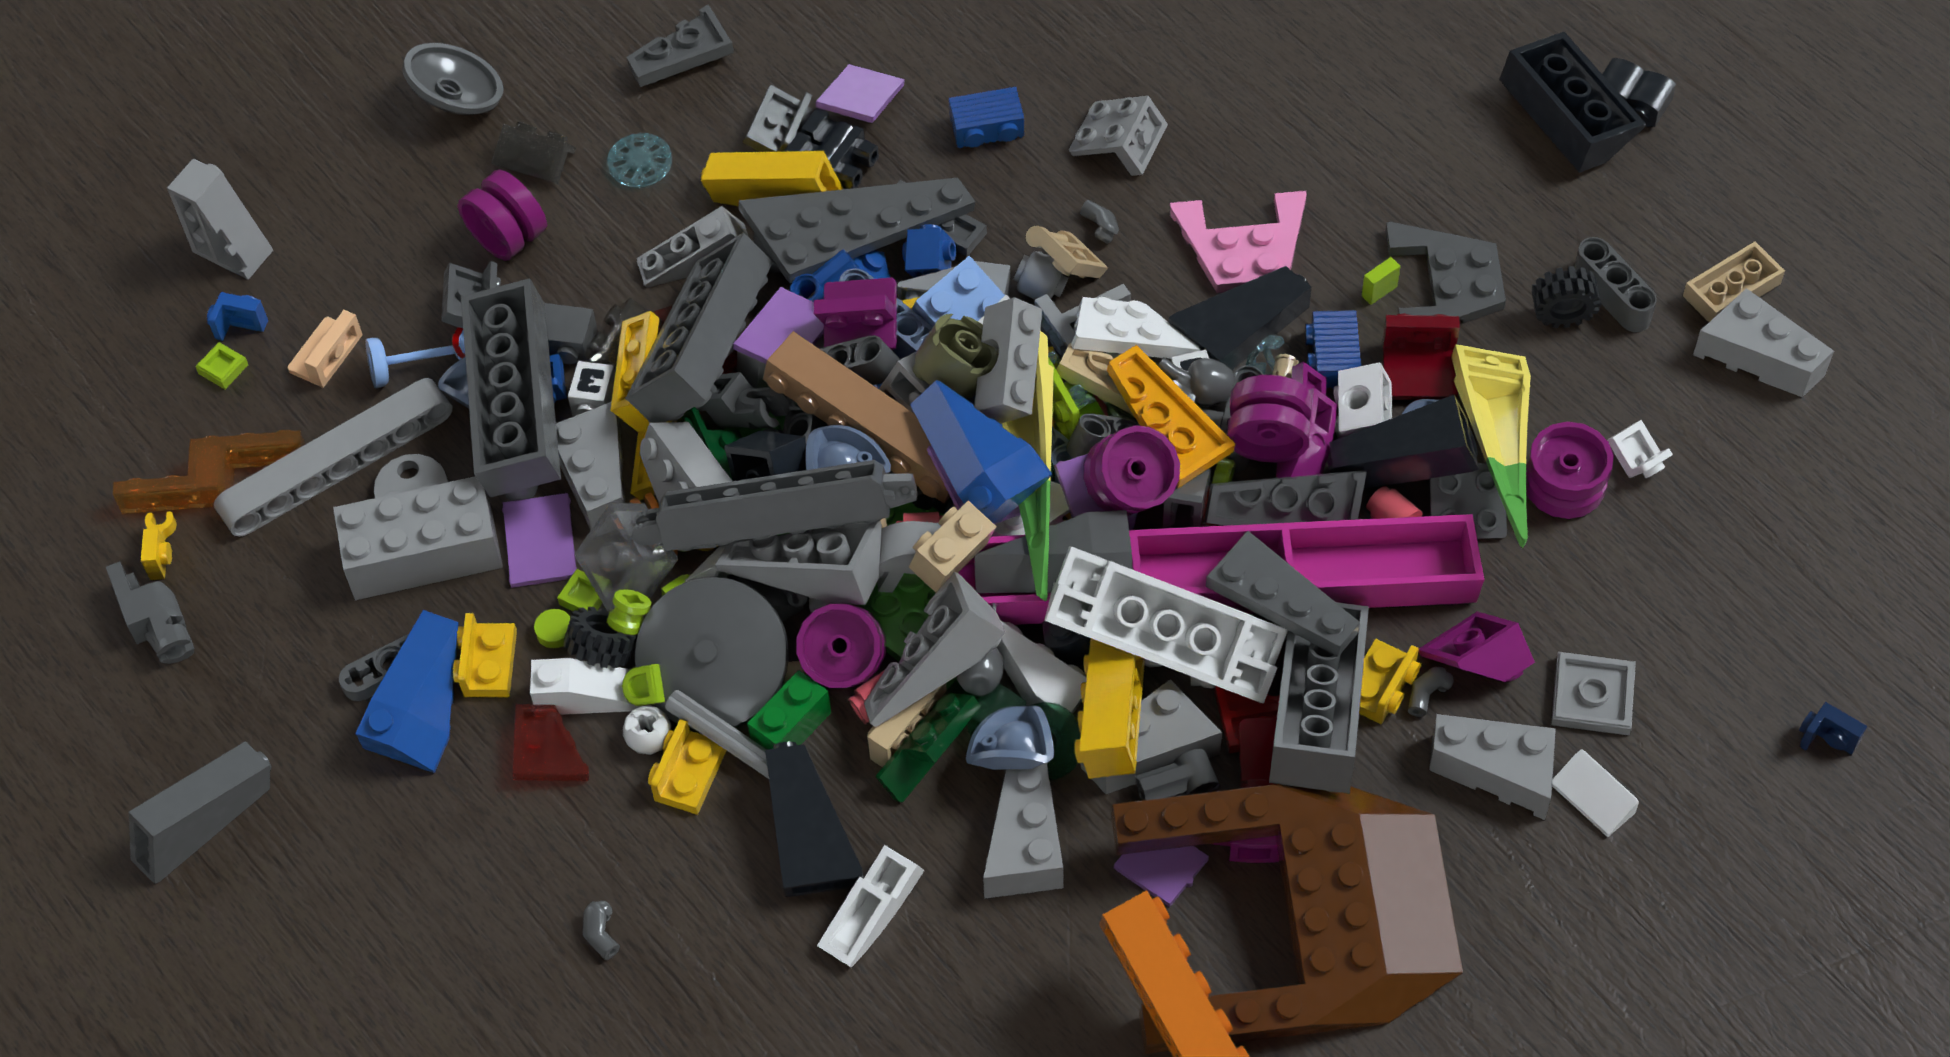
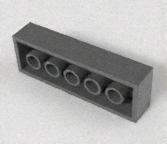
(700, 331)
(510, 388)
(1319, 712)

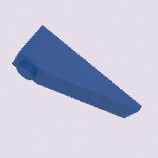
(978, 454)
(413, 702)

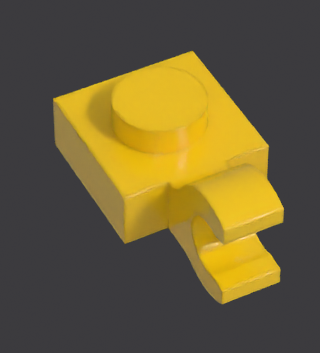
(155, 551)

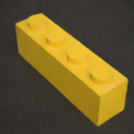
(1110, 711)

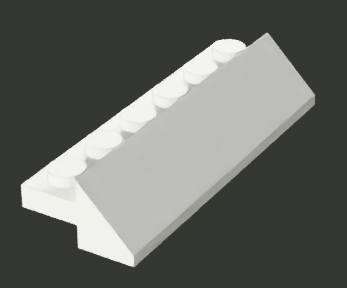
(1165, 624)

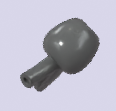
(1205, 381)
(984, 675)

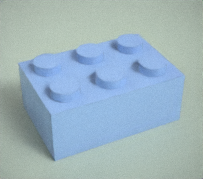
(960, 293)

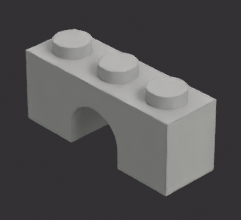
(1009, 387)

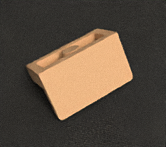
(326, 349)

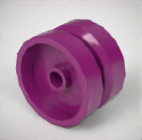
(502, 215)
(1270, 418)
(1131, 470)
(1568, 470)
(819, 639)

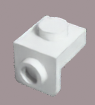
(1638, 451)

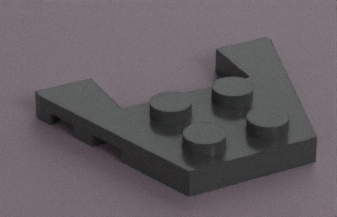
(1461, 271)

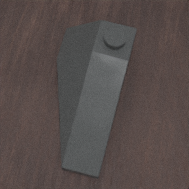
(1009, 567)

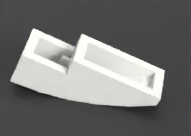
(870, 906)

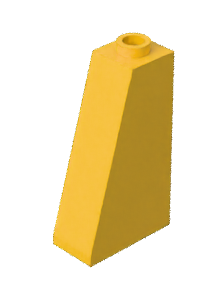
(767, 174)

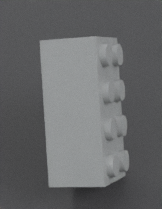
(416, 530)

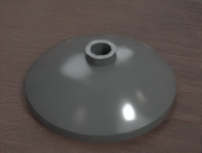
(452, 78)

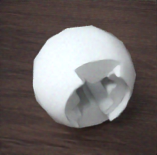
(640, 739)

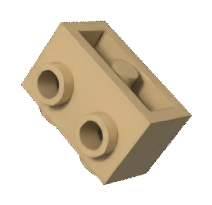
(952, 546)

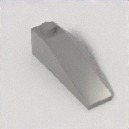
(819, 563)
(950, 641)

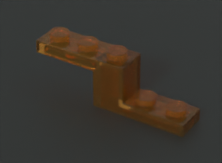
(209, 471)

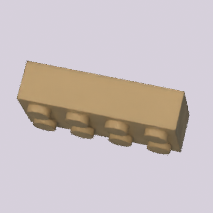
(1722, 283)
(891, 734)

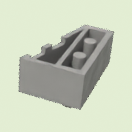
(1764, 343)

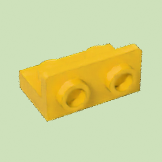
(485, 658)
(1384, 677)
(685, 769)

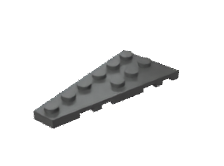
(813, 227)

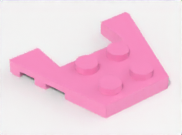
(1242, 252)

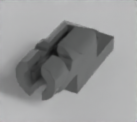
(740, 406)
(152, 615)

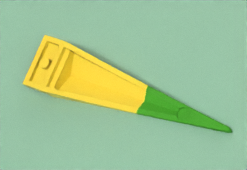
(1497, 402)
(1037, 431)

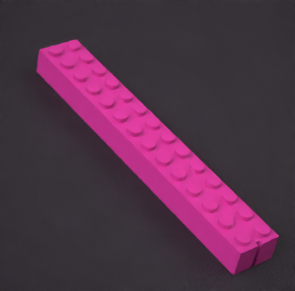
(1348, 560)

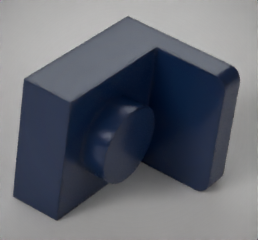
(1834, 727)

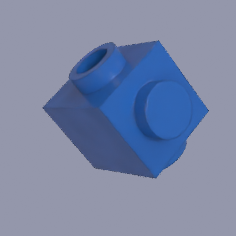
(928, 250)

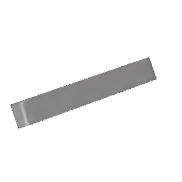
(332, 457)

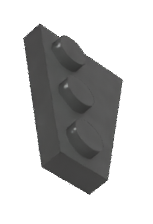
(686, 48)

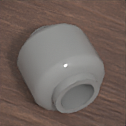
(1039, 277)

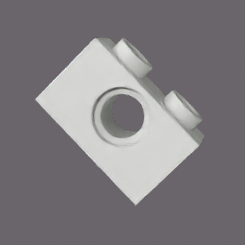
(1362, 398)

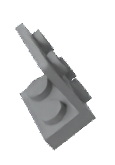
(1121, 126)

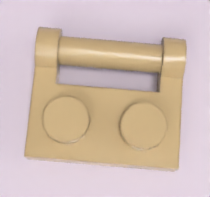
(1067, 251)

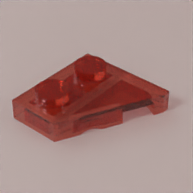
(544, 746)

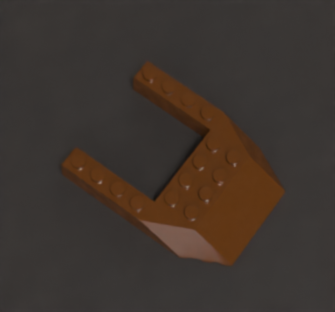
(1359, 897)

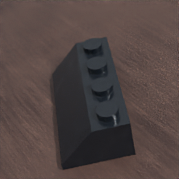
(1570, 100)

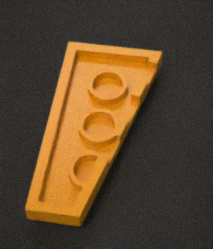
(1166, 408)

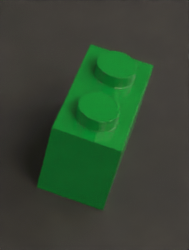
(791, 713)

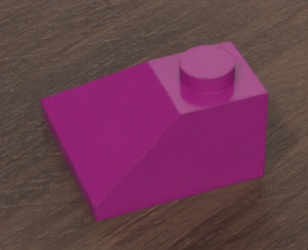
(1482, 646)

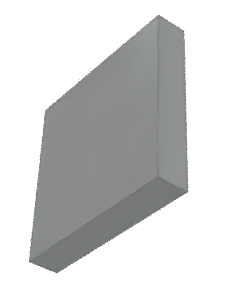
(1593, 693)

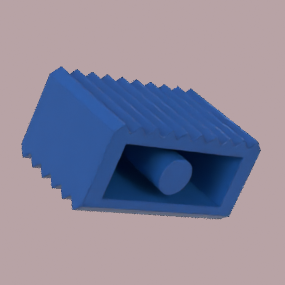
(986, 117)
(1333, 343)

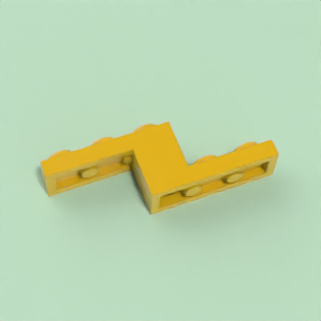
(635, 343)

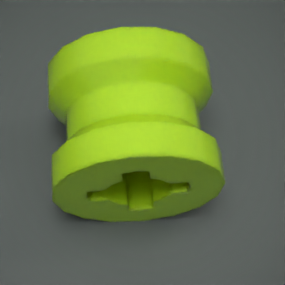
(628, 611)

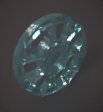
(639, 160)

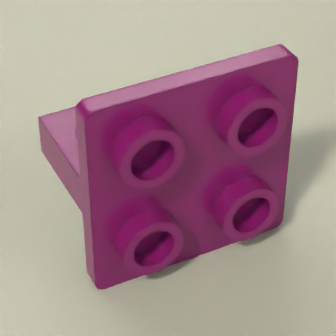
(859, 310)

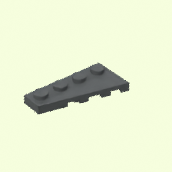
(1287, 499)
(1275, 590)

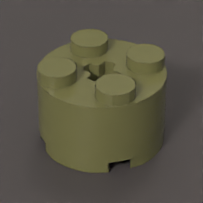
(955, 355)

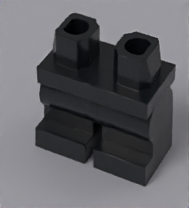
(842, 144)

